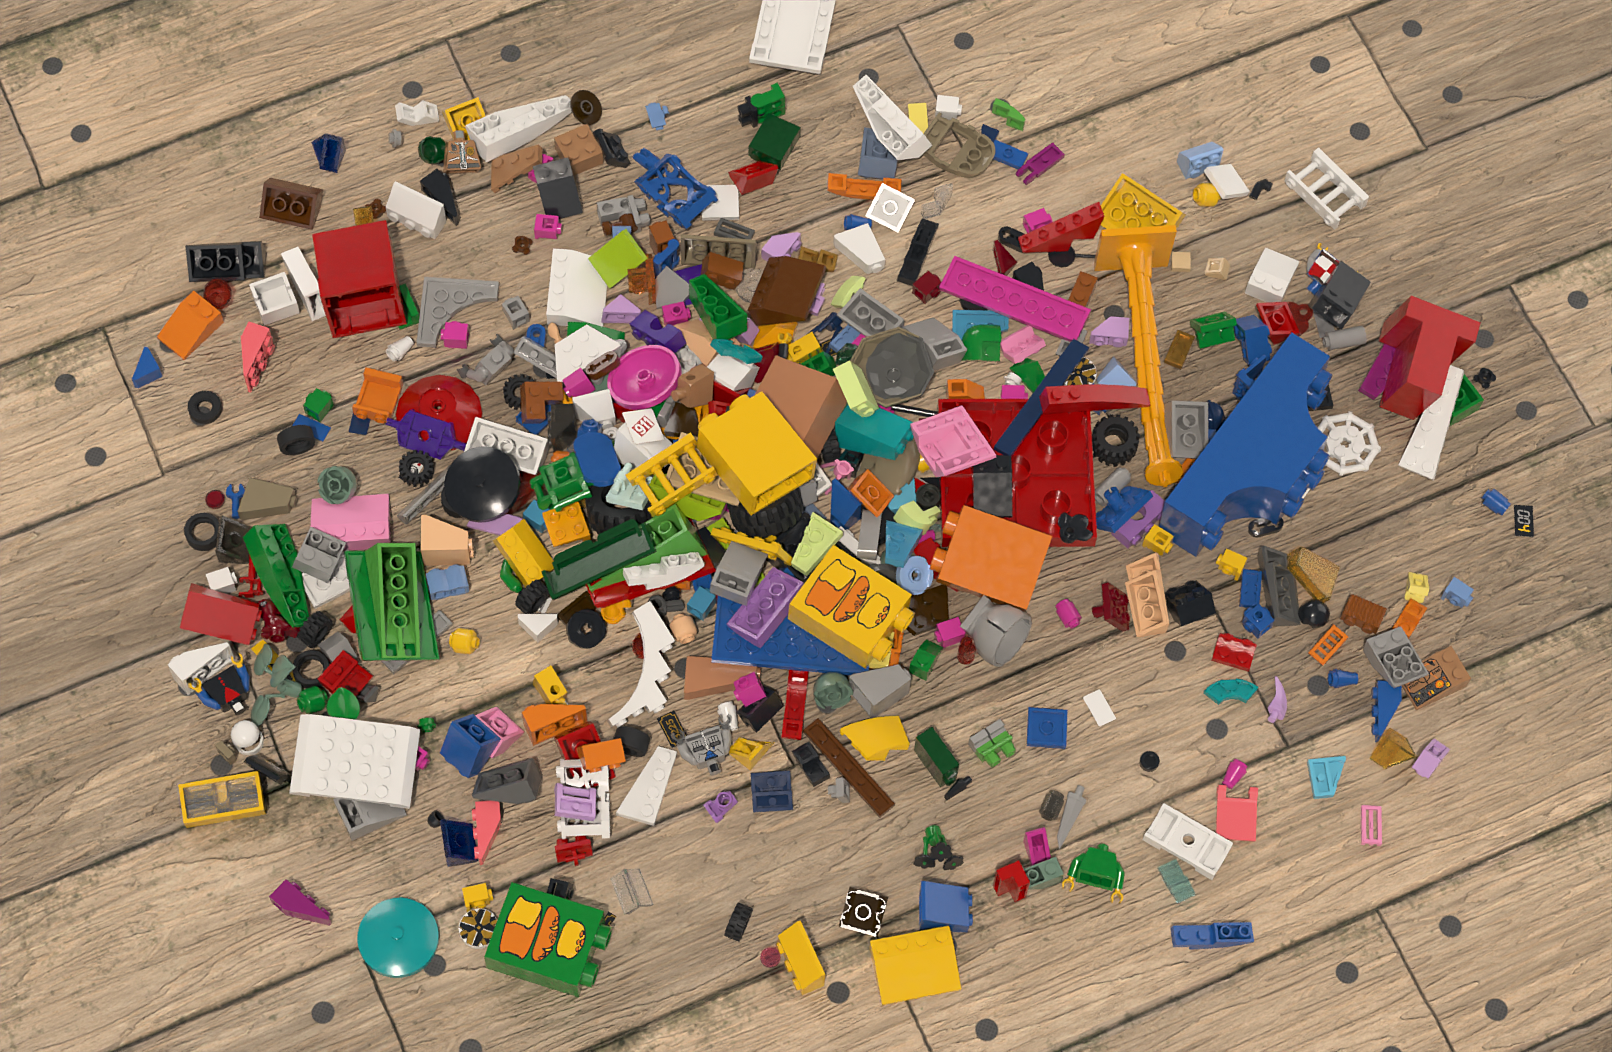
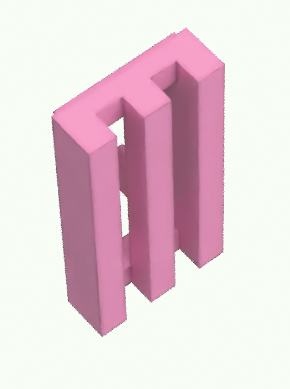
(1371, 841)

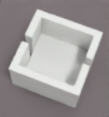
(274, 298)

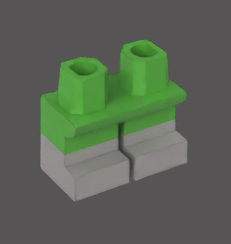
(992, 741)

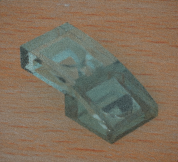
(1176, 881)

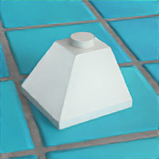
(596, 407)

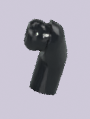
(1260, 186)

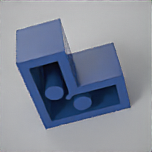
(1253, 338)

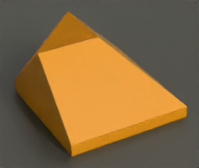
(769, 333)

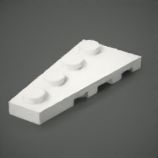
(649, 789)

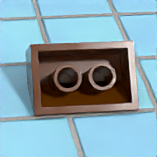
(290, 203)

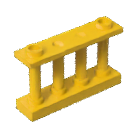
(670, 456)

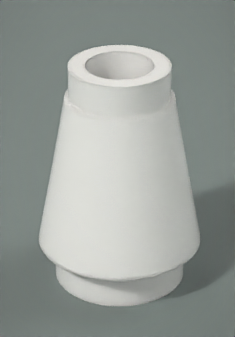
(399, 348)
(728, 709)

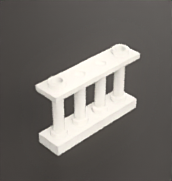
(1331, 173)

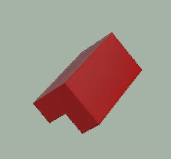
(1013, 880)

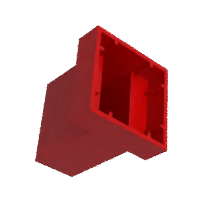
(358, 279)
(1426, 346)

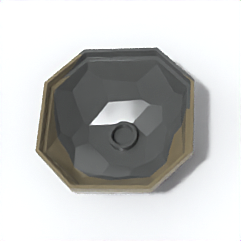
(894, 365)

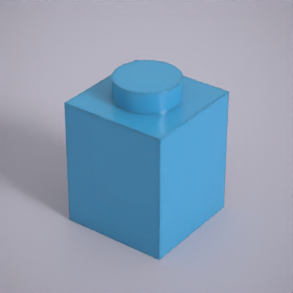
(534, 516)
(701, 603)

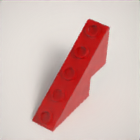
(1060, 234)

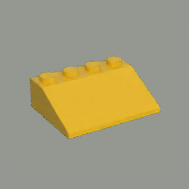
(1135, 206)
(915, 965)

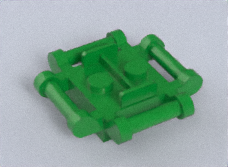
(561, 480)

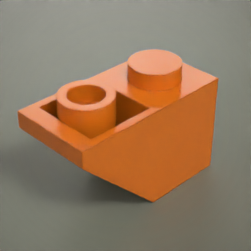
(964, 389)

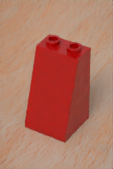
(220, 615)

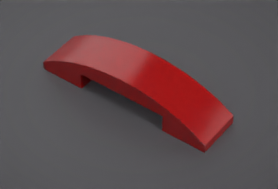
(795, 704)

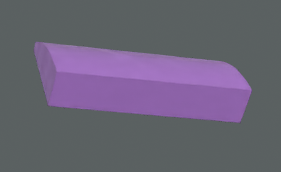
(765, 607)

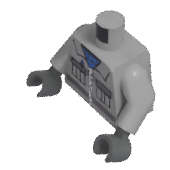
(491, 364)
(706, 747)

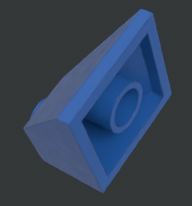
(844, 506)

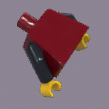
(769, 353)

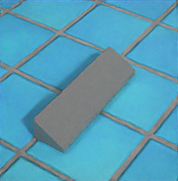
(537, 355)
(423, 499)

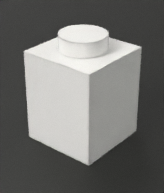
(948, 106)
(222, 580)

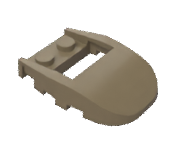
(973, 156)

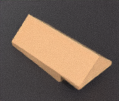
(1147, 596)

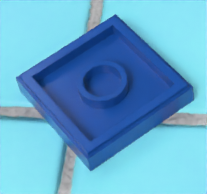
(1047, 728)

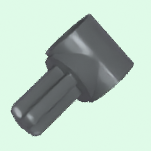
(666, 606)

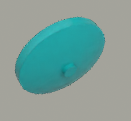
(398, 937)

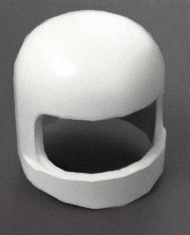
(246, 734)

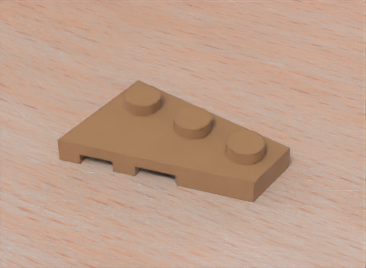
(513, 164)

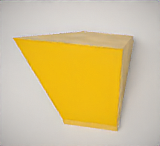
(749, 751)

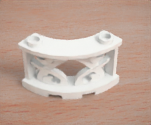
(601, 823)

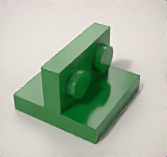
(1214, 329)

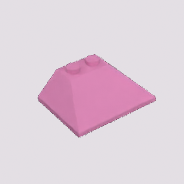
(951, 442)

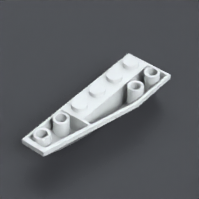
(889, 123)
(516, 126)

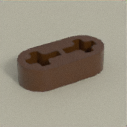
(602, 365)

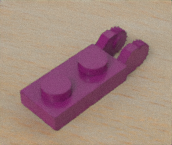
(1040, 163)

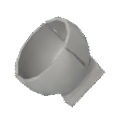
(997, 630)

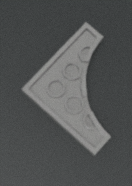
(444, 299)

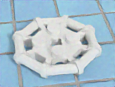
(1354, 438)

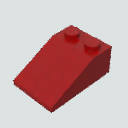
(574, 738)

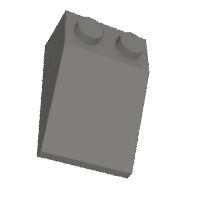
(1186, 428)

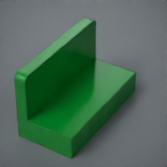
(411, 312)

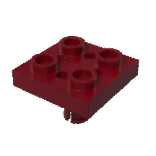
(1113, 608)

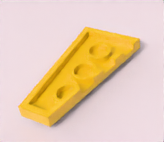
(773, 548)

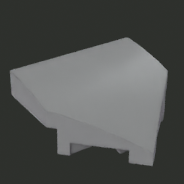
(670, 288)

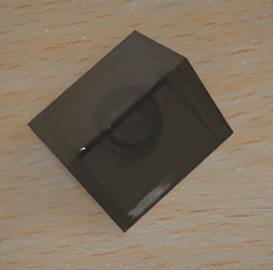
(230, 542)

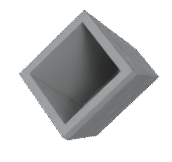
(880, 688)

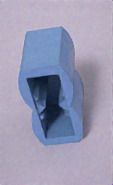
(447, 582)

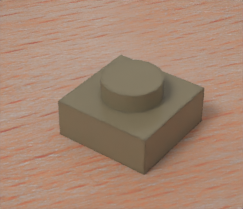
(226, 752)

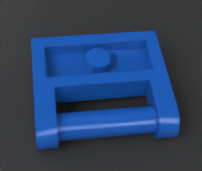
(666, 258)

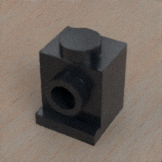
(563, 888)

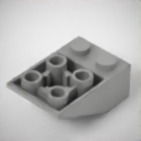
(941, 343)
(738, 573)
(1394, 657)
(365, 817)

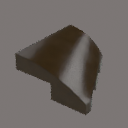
(682, 420)

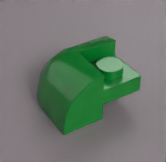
(982, 343)

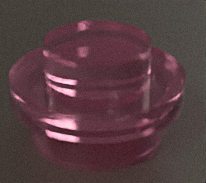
(770, 957)

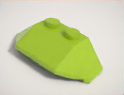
(691, 505)

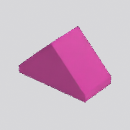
(1037, 846)

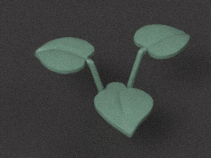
(279, 672)

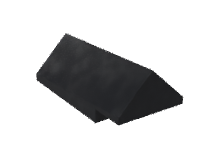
(226, 261)

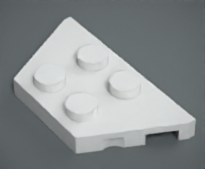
(581, 349)

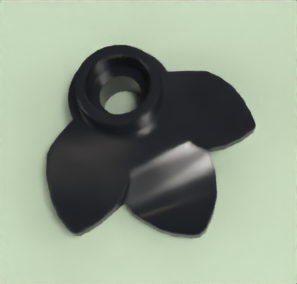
(1073, 528)

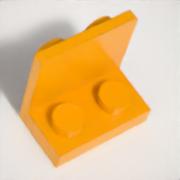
(566, 525)

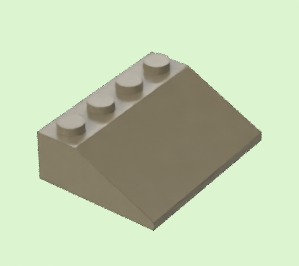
(696, 248)

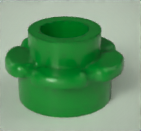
(426, 725)

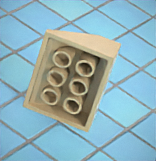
(715, 490)

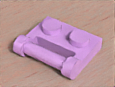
(573, 806)

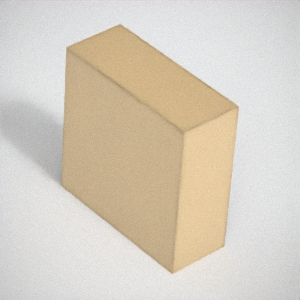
(1180, 262)

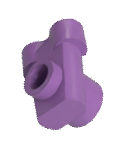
(717, 808)

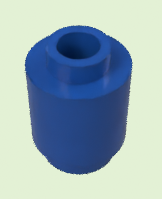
(1495, 501)

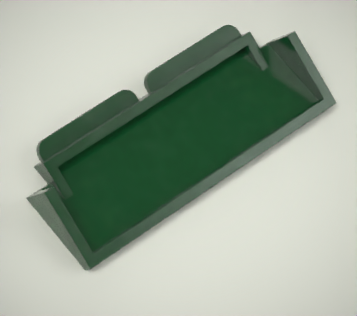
(592, 561)

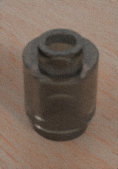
(1051, 805)

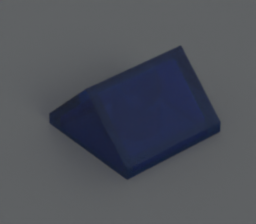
(458, 842)

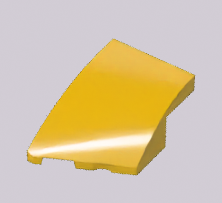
(877, 736)

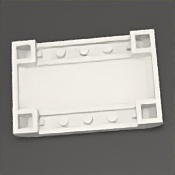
(793, 34)
(355, 760)

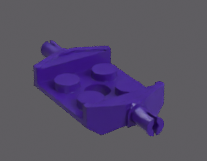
(440, 433)

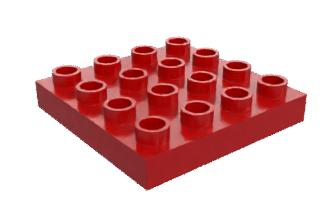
(1048, 468)

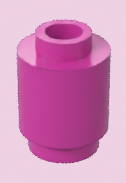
(1068, 613)

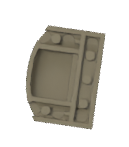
(896, 472)

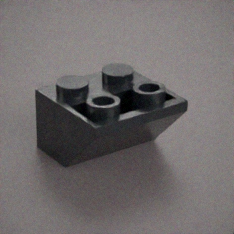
(1189, 603)

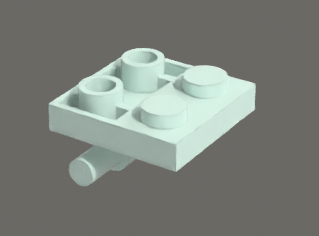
(624, 493)

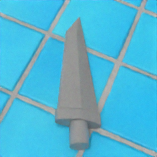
(1071, 811)

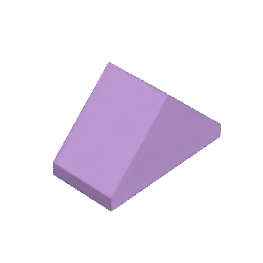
(620, 311)

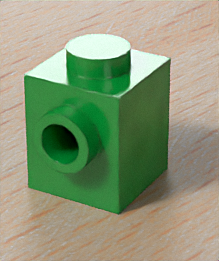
(318, 404)

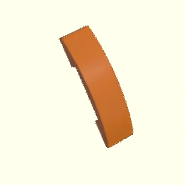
(858, 188)

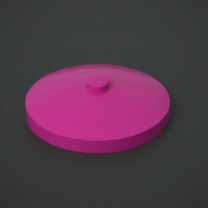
(644, 377)

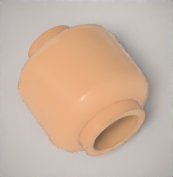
(683, 628)

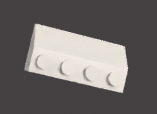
(525, 449)

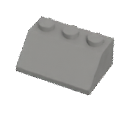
(869, 315)

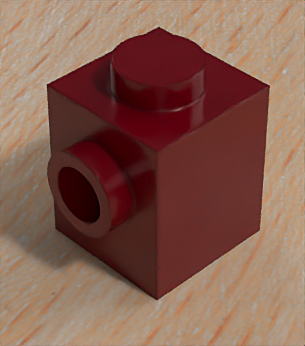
(927, 287)

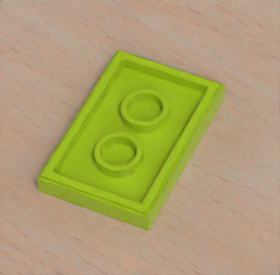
(616, 257)

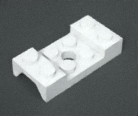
(1204, 854)

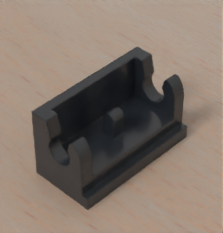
(761, 711)

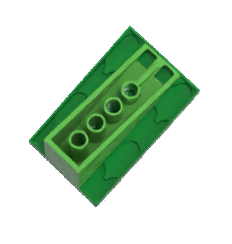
(391, 603)

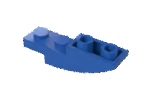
(1212, 936)

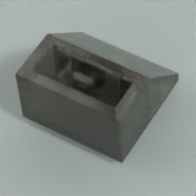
(561, 426)

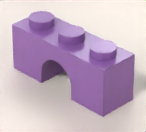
(1132, 530)

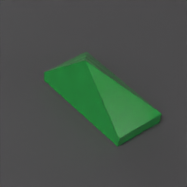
(1029, 372)

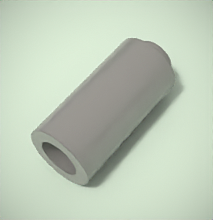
(1344, 338)
(1118, 478)

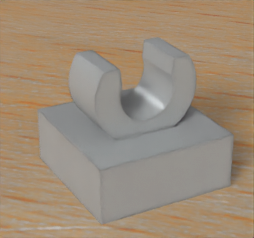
(840, 790)

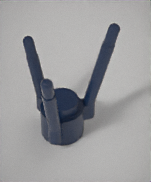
(831, 323)

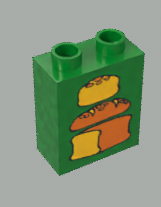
(547, 940)

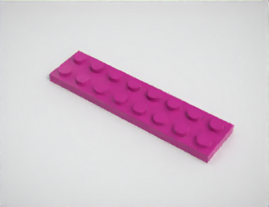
(1014, 299)

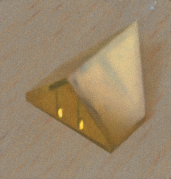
(1392, 750)

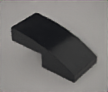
(811, 764)

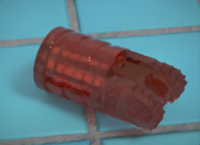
(966, 653)

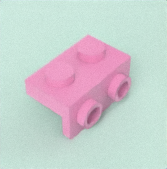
(1021, 344)

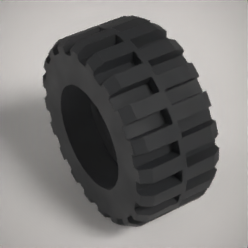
(603, 517)
(769, 520)

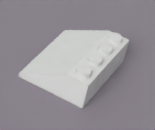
(574, 289)

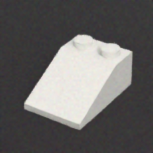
(1271, 276)
(199, 664)

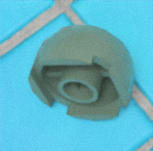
(337, 484)
(832, 690)

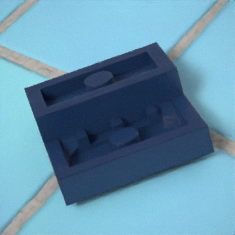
(771, 791)

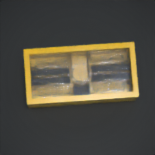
(222, 799)

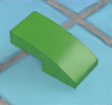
(1014, 117)

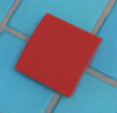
(345, 673)

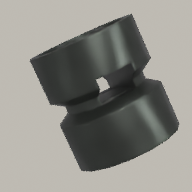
(928, 497)

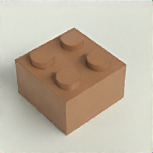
(580, 148)

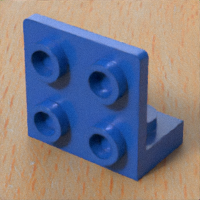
(1246, 377)

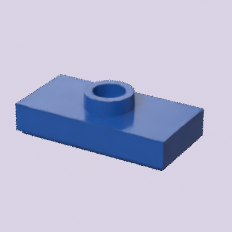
(1009, 155)
(1250, 588)

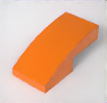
(1410, 617)

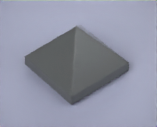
(368, 694)

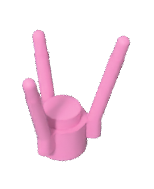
(841, 470)

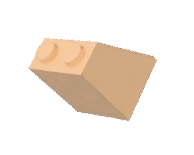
(444, 543)

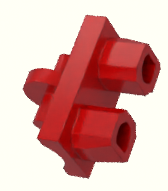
(573, 851)

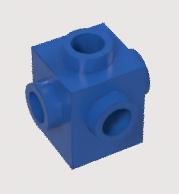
(1257, 620)

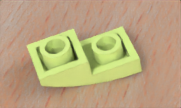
(845, 292)

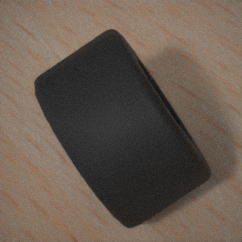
(633, 741)

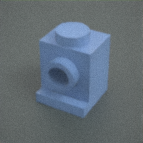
(1458, 593)

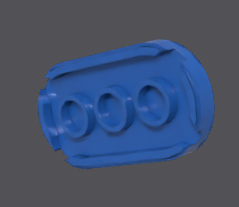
(596, 458)

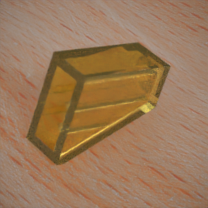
(1313, 573)

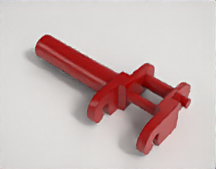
(251, 579)

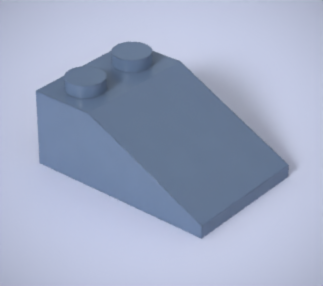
(875, 158)

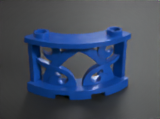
(688, 209)

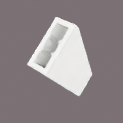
(861, 248)

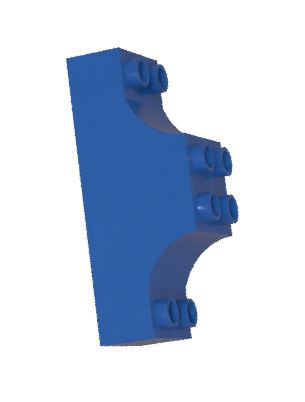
(1259, 455)

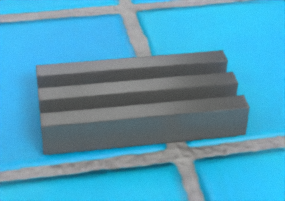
(721, 231)

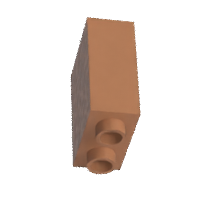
(804, 399)

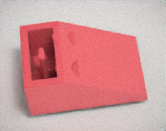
(256, 348)

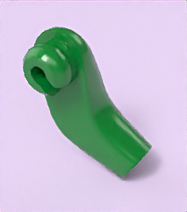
(508, 578)

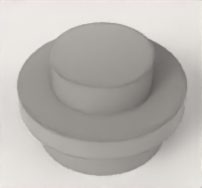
(394, 138)

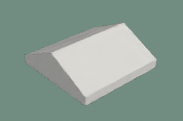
(890, 207)

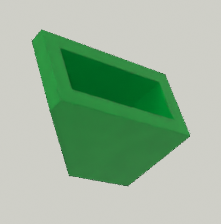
(925, 659)

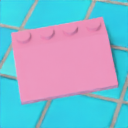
(357, 522)

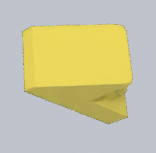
(1416, 587)

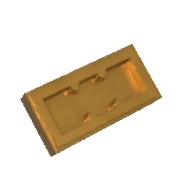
(1179, 349)

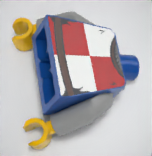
(1319, 268)

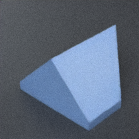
(1115, 374)

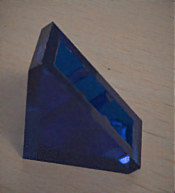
(329, 151)

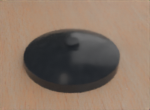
(482, 484)

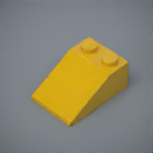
(463, 114)

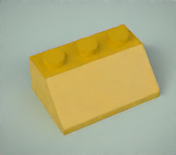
(524, 552)
(800, 959)

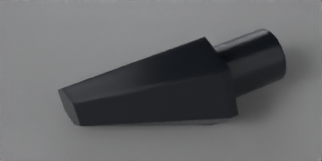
(958, 787)

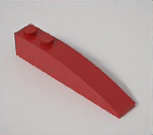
(1092, 397)

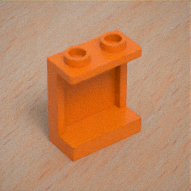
(378, 395)

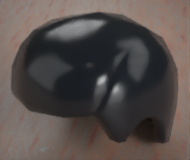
(1314, 613)

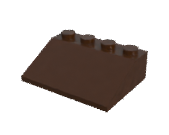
(785, 290)

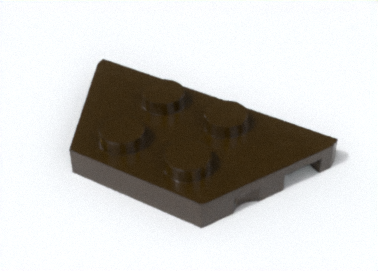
(929, 609)

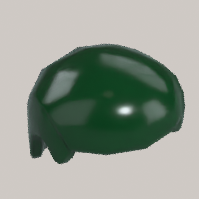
(432, 149)

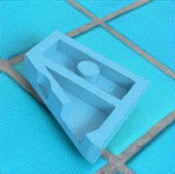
(1325, 775)

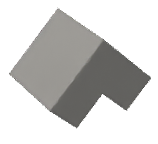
(334, 645)

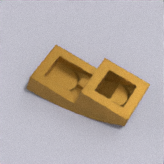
(822, 257)

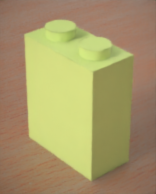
(856, 389)

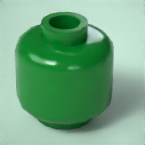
(312, 700)

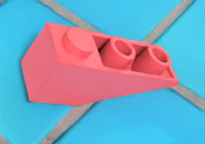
(488, 825)

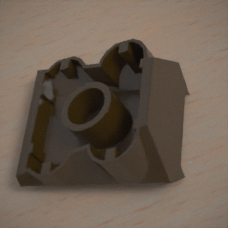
(863, 911)

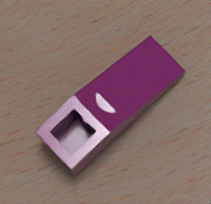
(295, 904)

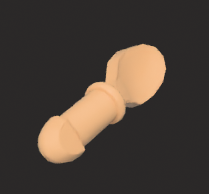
(554, 332)

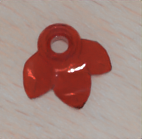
(1301, 320)

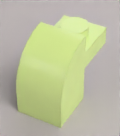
(912, 515)

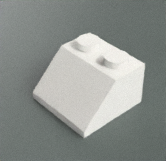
(733, 372)

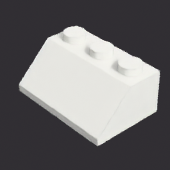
(415, 211)

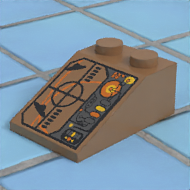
(1444, 678)

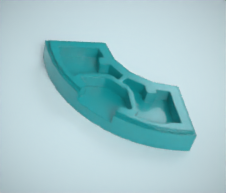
(745, 353)
(1230, 689)

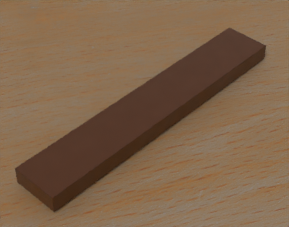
(848, 768)

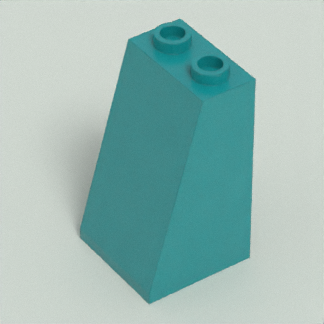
(877, 435)

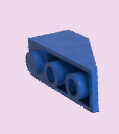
(1386, 703)

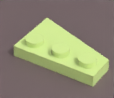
(816, 542)

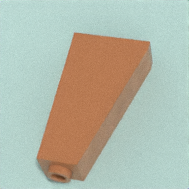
(709, 678)

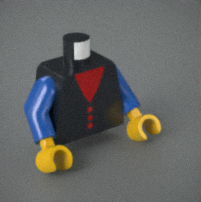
(225, 689)

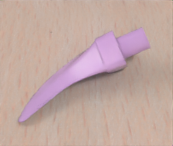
(1279, 704)

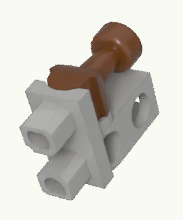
(625, 210)

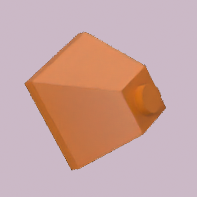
(870, 492)

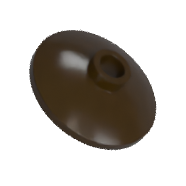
(590, 103)

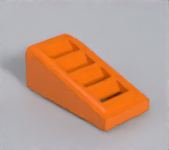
(1337, 632)

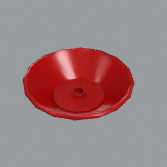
(455, 397)

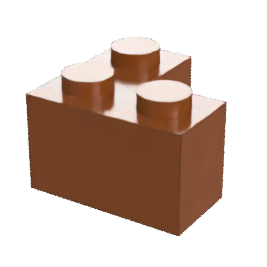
(535, 397)

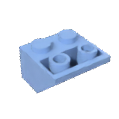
(1197, 159)

